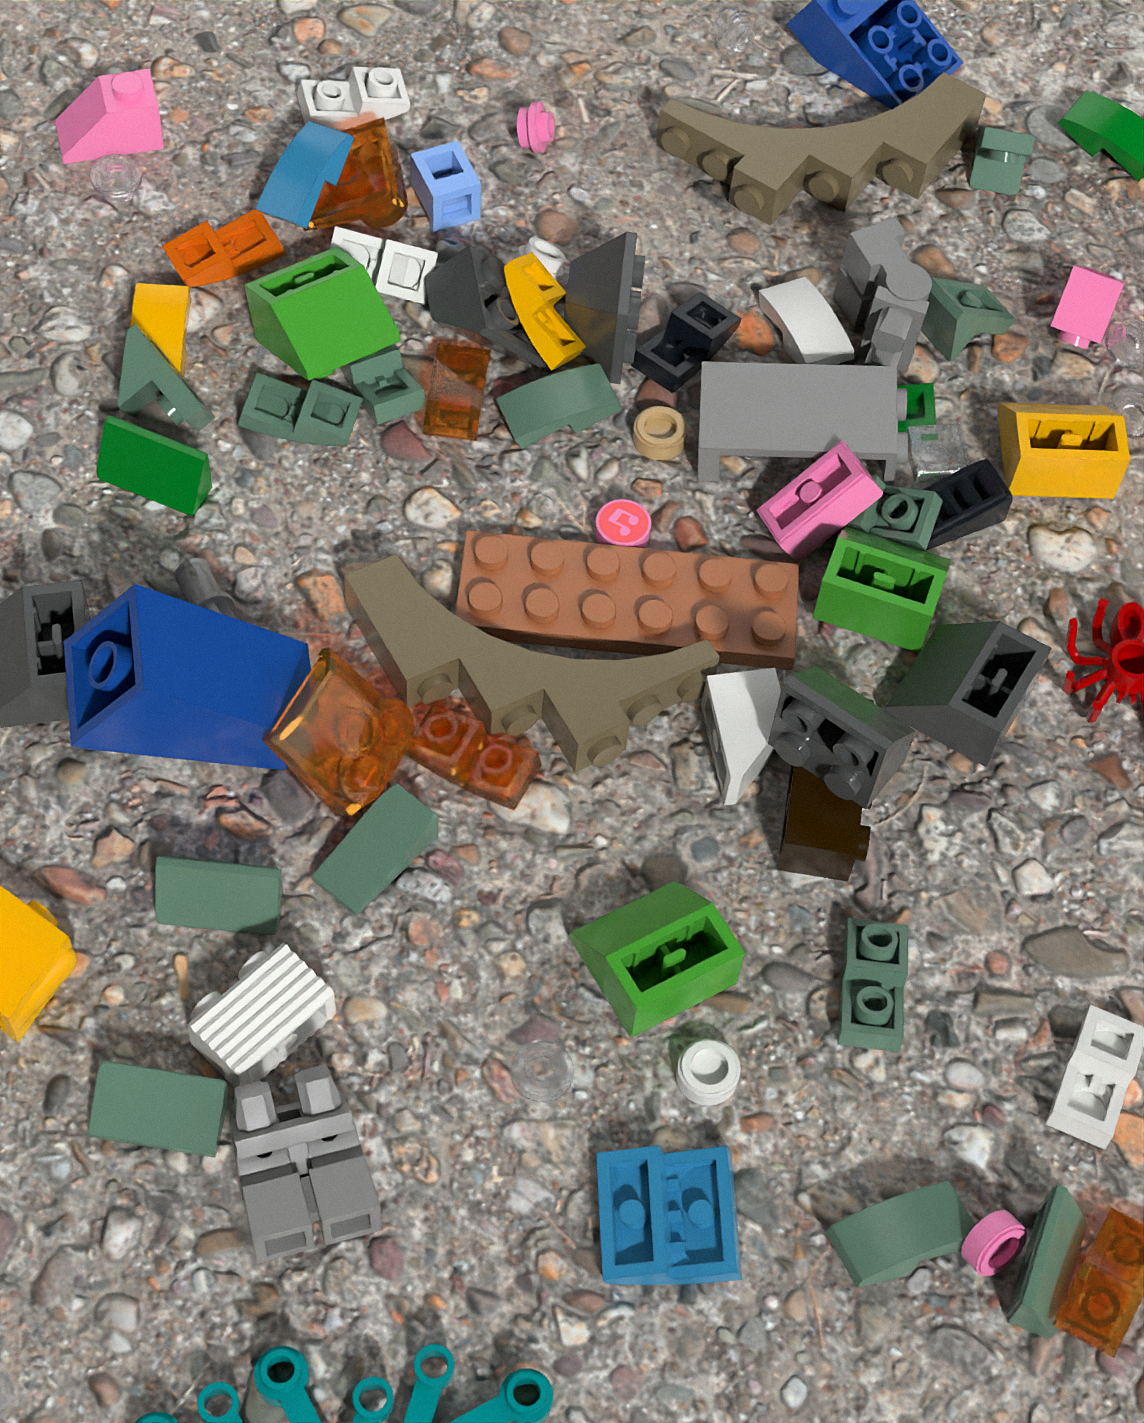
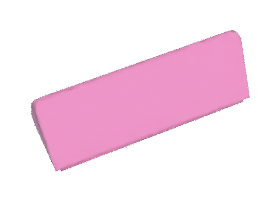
(819, 502)

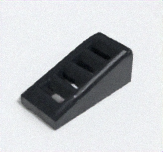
(982, 494)

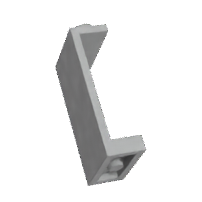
(800, 413)

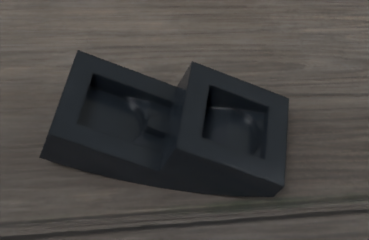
(691, 336)

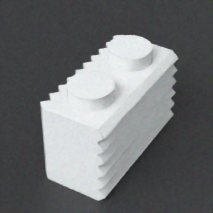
(261, 1016)

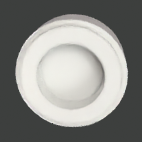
(708, 1072)

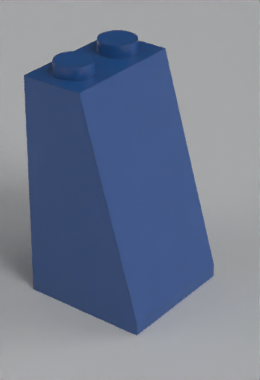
(179, 682)

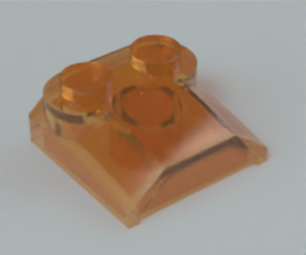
(369, 184)
(341, 735)

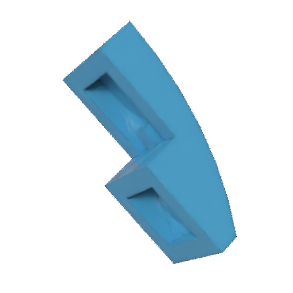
(297, 180)

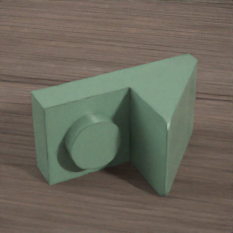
(999, 159)
(959, 312)
(150, 373)

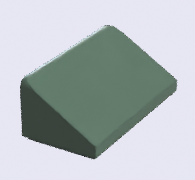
(218, 895)
(158, 1108)
(1048, 1263)

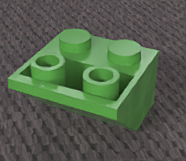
(320, 314)
(881, 588)
(659, 955)

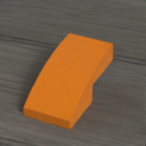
(218, 255)

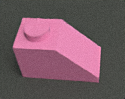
(111, 117)
(1086, 306)

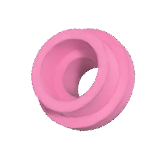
(535, 127)

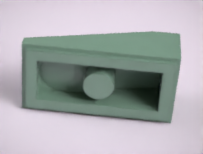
(377, 849)

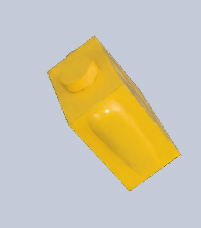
(32, 962)

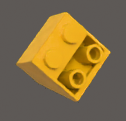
(1062, 449)

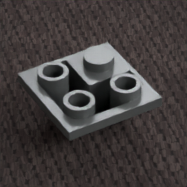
(474, 301)
(603, 305)

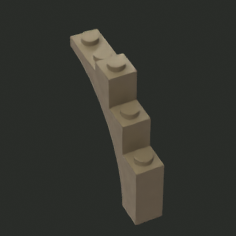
(832, 162)
(508, 686)

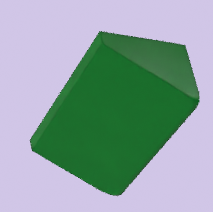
(153, 466)

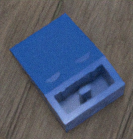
(876, 45)

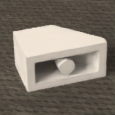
(738, 723)

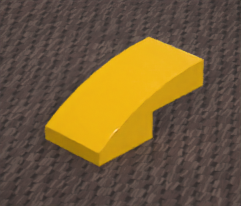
(533, 297)
(164, 316)

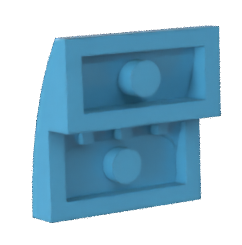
(668, 1216)

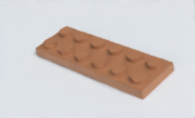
(628, 598)

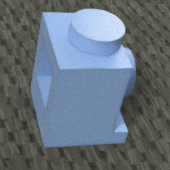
(446, 185)

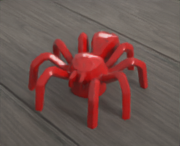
(1122, 666)

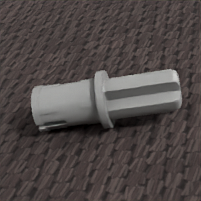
(204, 589)

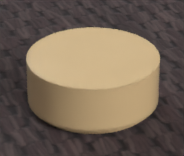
(659, 433)

